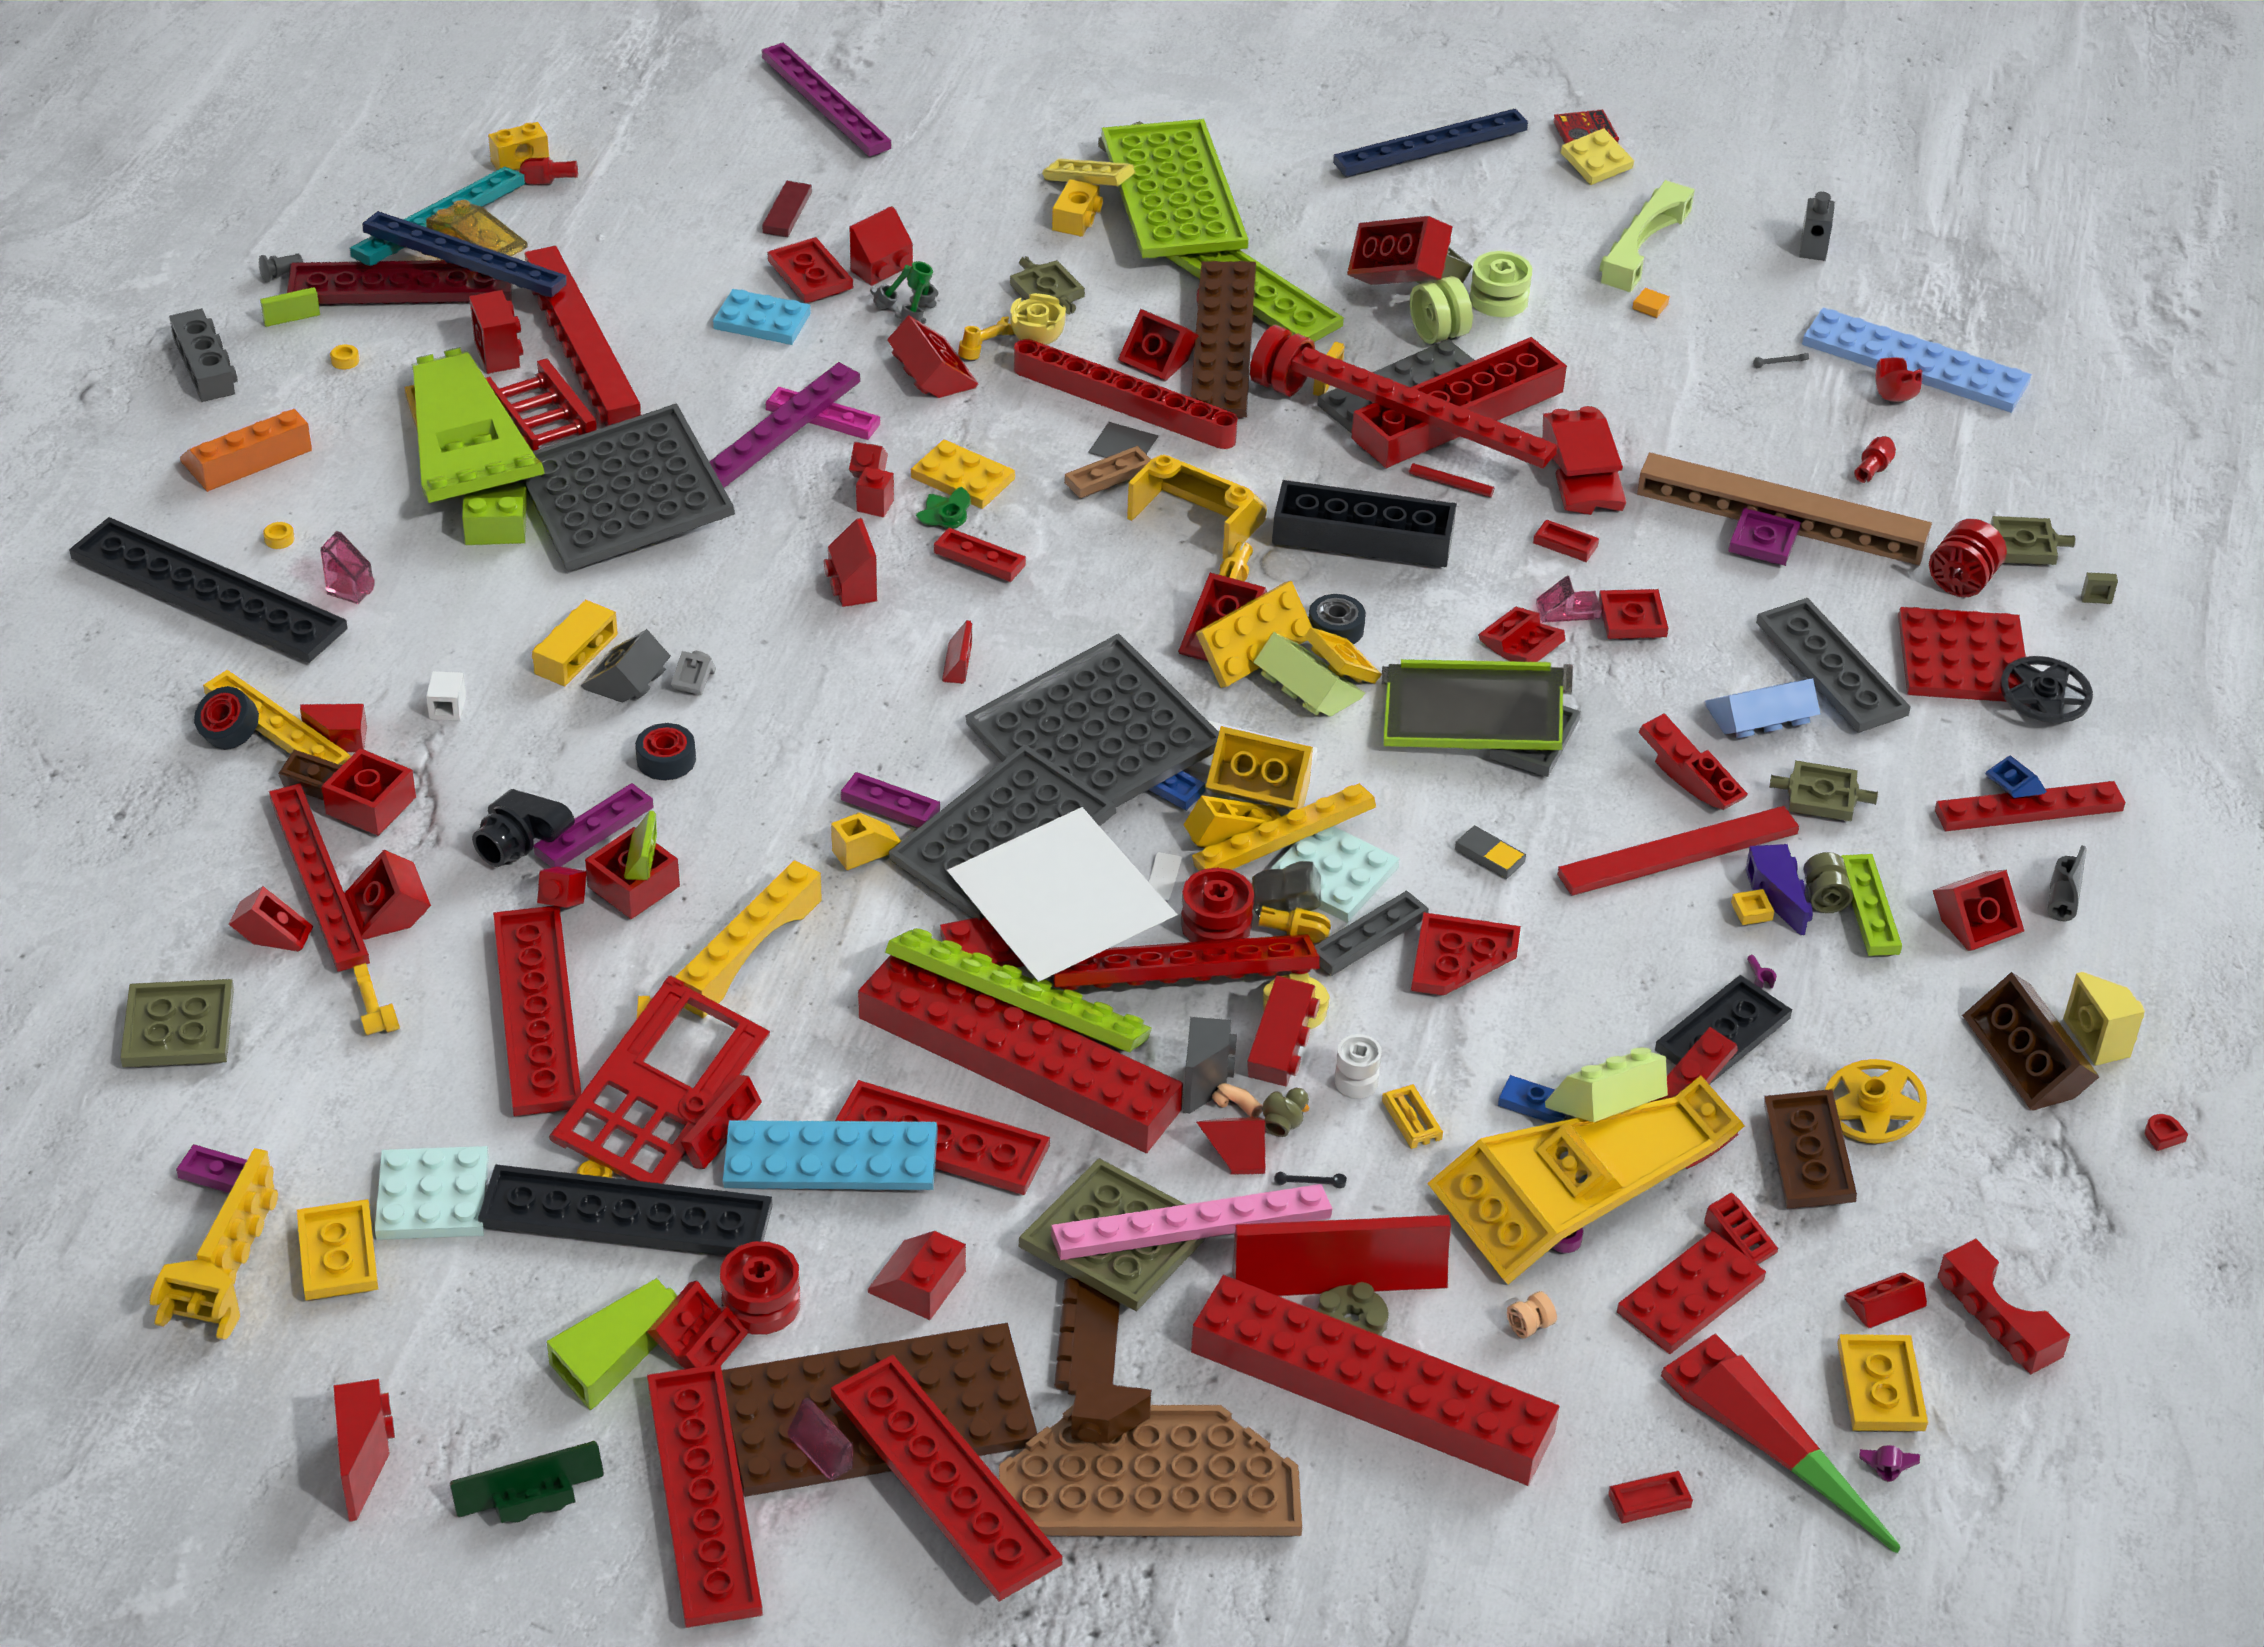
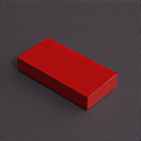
(1566, 540)
(1650, 1497)

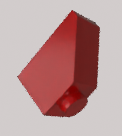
(339, 723)
(270, 922)

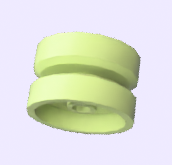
(1500, 284)
(1441, 310)

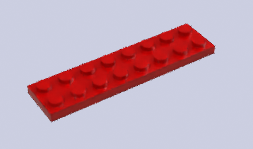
(1192, 960)
(537, 1010)
(947, 1477)
(704, 1496)

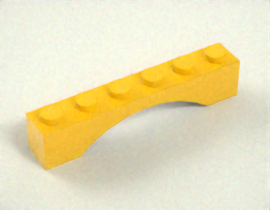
(785, 899)

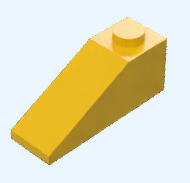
(1220, 819)

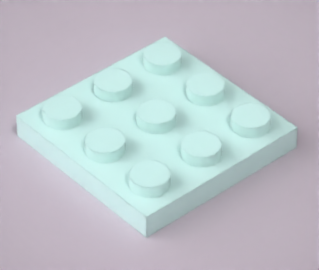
(1347, 866)
(431, 1192)

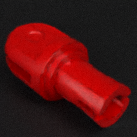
(544, 170)
(1875, 458)

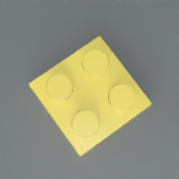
(1597, 156)

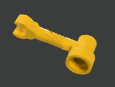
(973, 336)
(377, 1017)

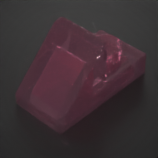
(1564, 604)

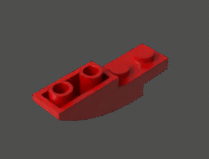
(1694, 771)

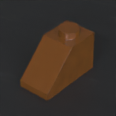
(1107, 1411)

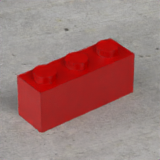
(1282, 1031)

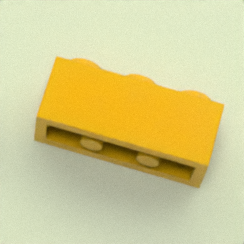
(574, 642)

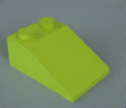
(495, 515)

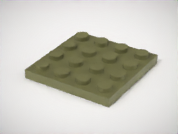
(1122, 1275)

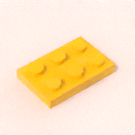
(953, 467)
(337, 1249)
(1882, 1383)

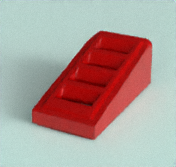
(1727, 1212)

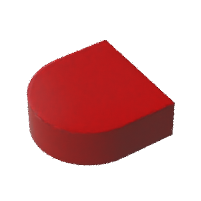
(2164, 1131)

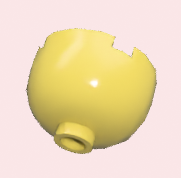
(1038, 318)

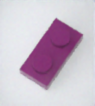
(210, 1168)

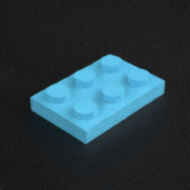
(762, 316)

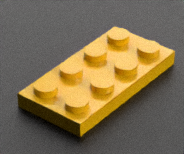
(1240, 636)

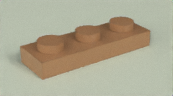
(1106, 472)

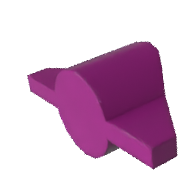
(1889, 1461)

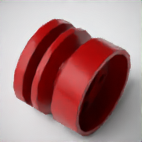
(1967, 557)

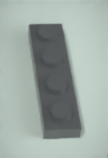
(1370, 932)

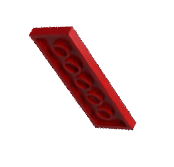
(965, 1141)

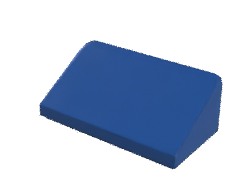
(2015, 778)

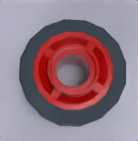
(226, 717)
(665, 751)

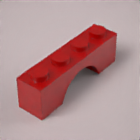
(2029, 1336)

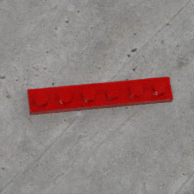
(2054, 804)

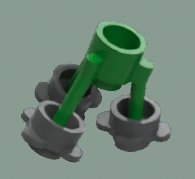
(923, 292)

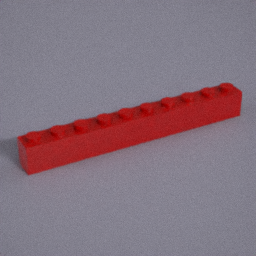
(585, 344)

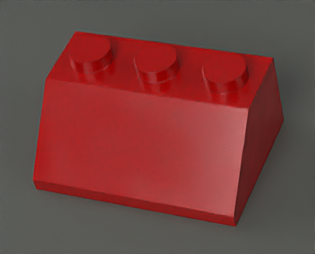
(930, 359)

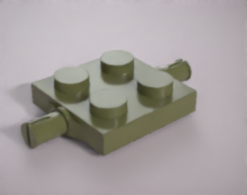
(1047, 279)
(2030, 539)
(1823, 790)

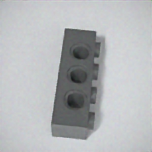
(203, 354)

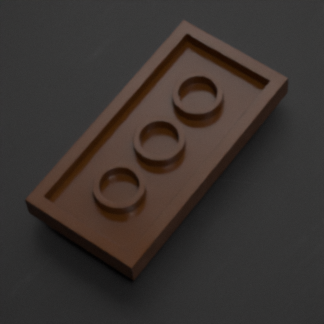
(1810, 1149)

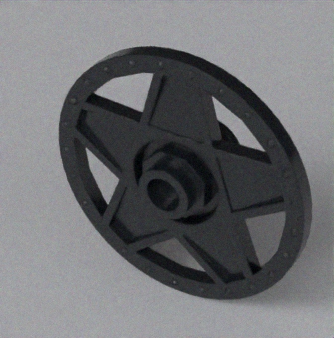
(2046, 690)

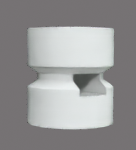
(1358, 1066)

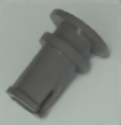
(276, 266)

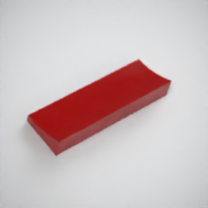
(1336, 1253)

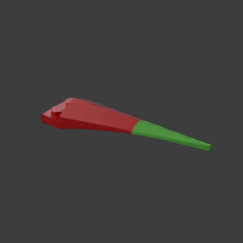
(1738, 1398)

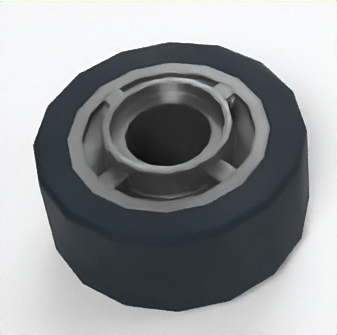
(1339, 616)

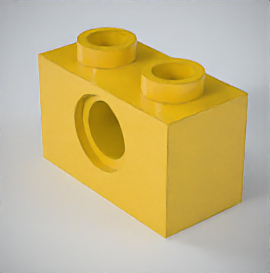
(516, 144)
(1076, 208)

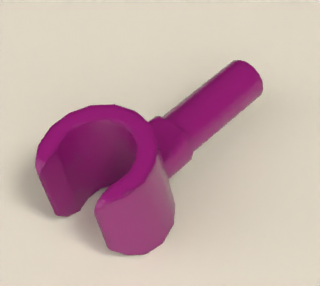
(1762, 974)

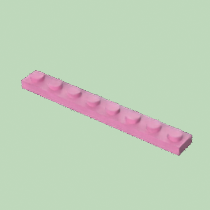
(1188, 1221)

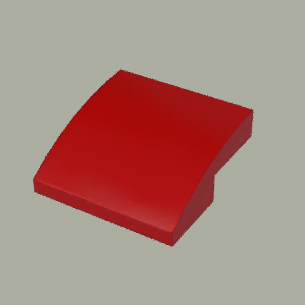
(1587, 491)
(1521, 636)
(697, 1330)

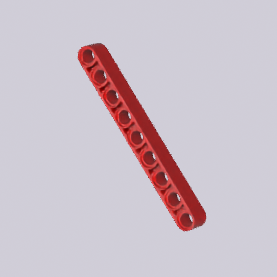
(1125, 394)

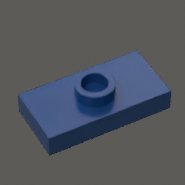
(1529, 1099)

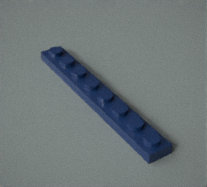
(1430, 142)
(464, 254)

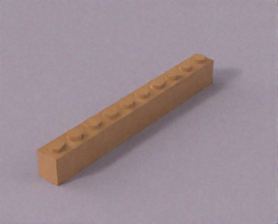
(1820, 515)

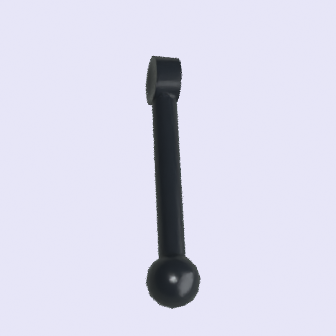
(1338, 1180)

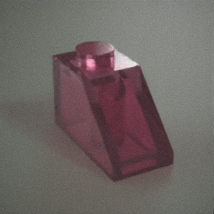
(346, 570)

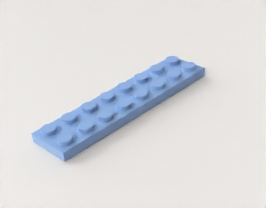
(1940, 366)

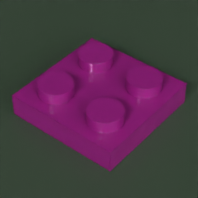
(1764, 536)

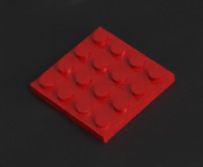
(1958, 652)

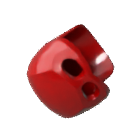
(1895, 381)

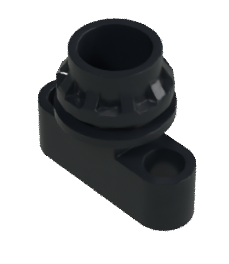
(515, 822)

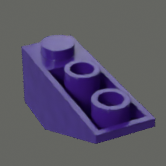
(1776, 873)

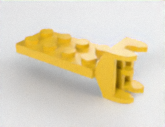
(206, 1285)

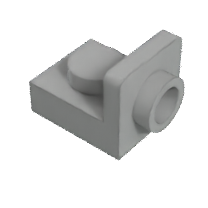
(692, 672)

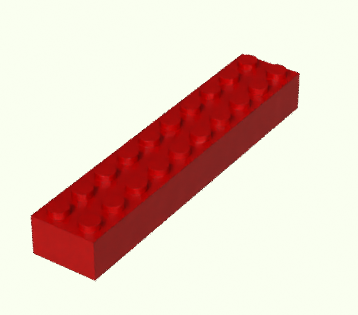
(1022, 1052)
(1375, 1379)

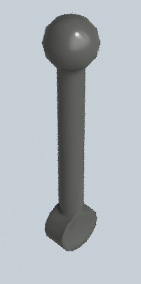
(1759, 362)

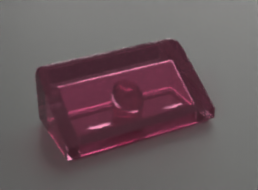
(821, 1440)

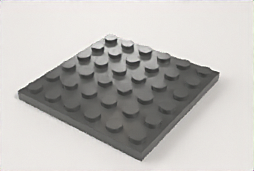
(625, 487)
(1101, 721)

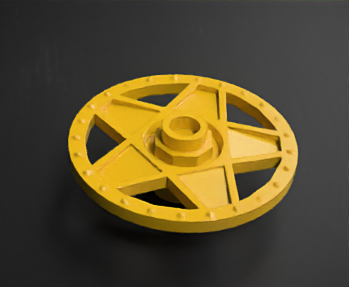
(1878, 1100)

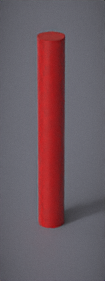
(1451, 480)

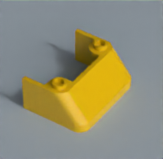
(1241, 506)

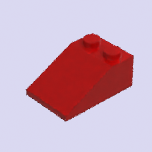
(1582, 441)
(1219, 598)
(361, 1439)

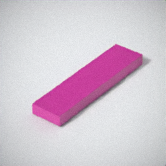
(835, 417)

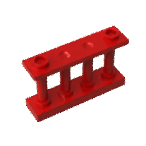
(557, 393)

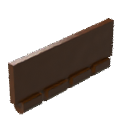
(1086, 1337)

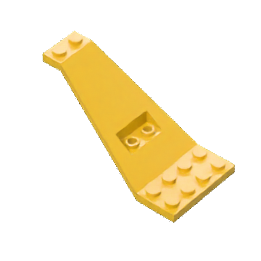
(1524, 1199)

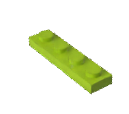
(1872, 906)

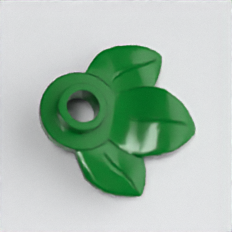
(946, 511)

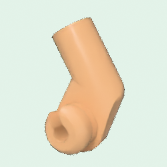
(1239, 1096)

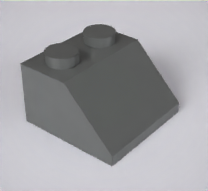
(628, 668)
(1207, 1060)

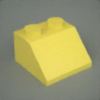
(2103, 1018)

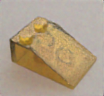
(477, 227)

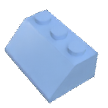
(1765, 708)

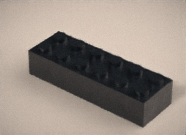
(1364, 523)

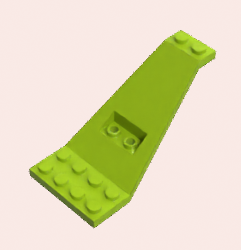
(465, 430)

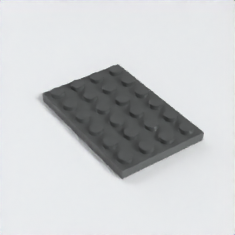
(999, 807)

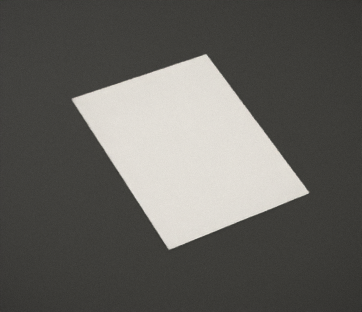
(1061, 893)

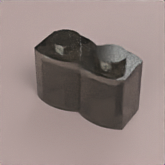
(1288, 888)

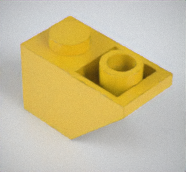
(861, 840)

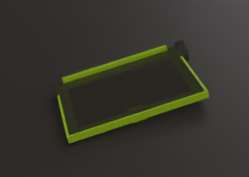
(1475, 704)

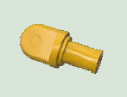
(1236, 565)
(1296, 922)

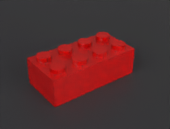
(1400, 250)

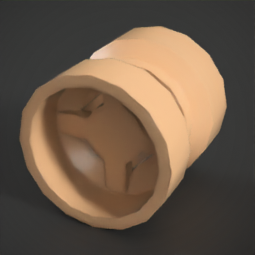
(1532, 1314)

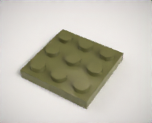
(177, 1023)

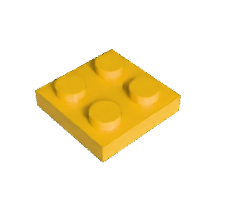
(1342, 656)

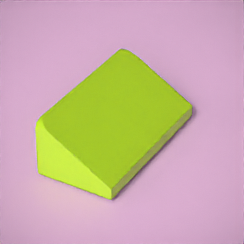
(642, 849)

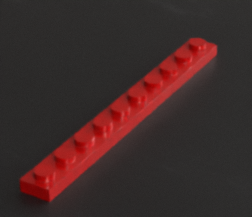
(1424, 407)

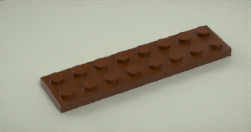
(1224, 334)

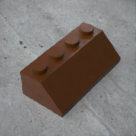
(2029, 1044)

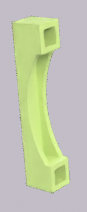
(1667, 206)

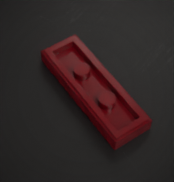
(787, 208)

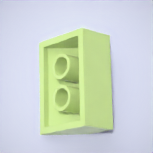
(1306, 676)
(1612, 1086)

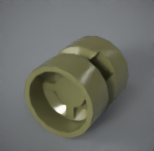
(1828, 882)

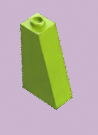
(608, 1344)

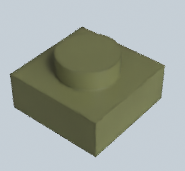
(2099, 588)

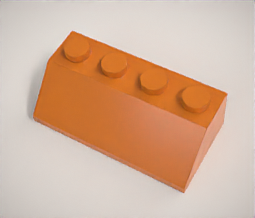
(248, 450)

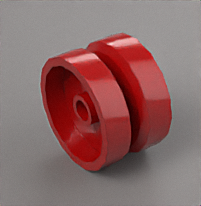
(1274, 358)
(1217, 905)
(761, 1286)

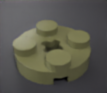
(1357, 1300)

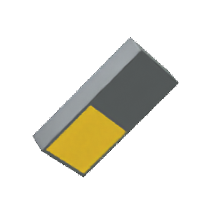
(1490, 852)

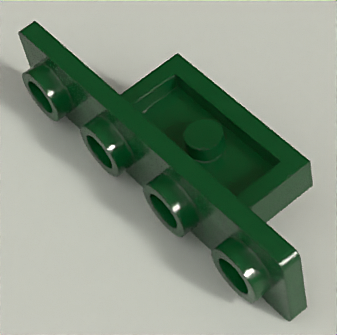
(528, 1485)

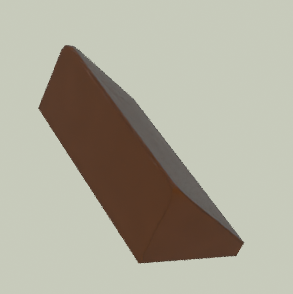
(308, 771)

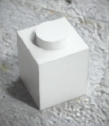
(446, 696)

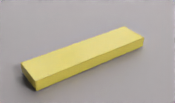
(1088, 171)

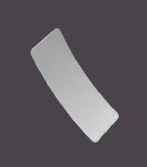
(1165, 873)

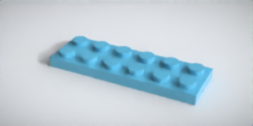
(830, 1155)

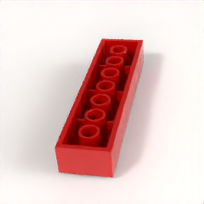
(1488, 386)

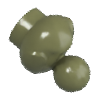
(1284, 1112)

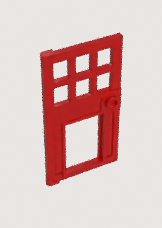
(642, 1082)

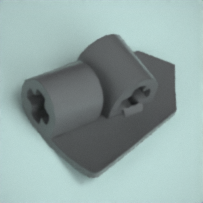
(2066, 886)

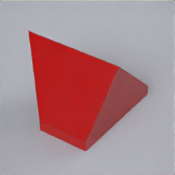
(1238, 1142)

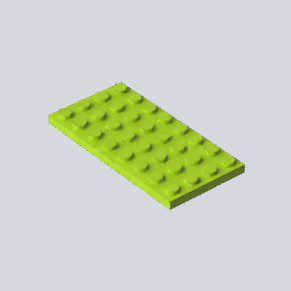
(1178, 189)

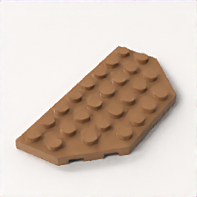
(1170, 1476)

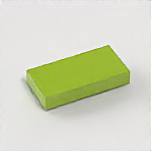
(290, 307)

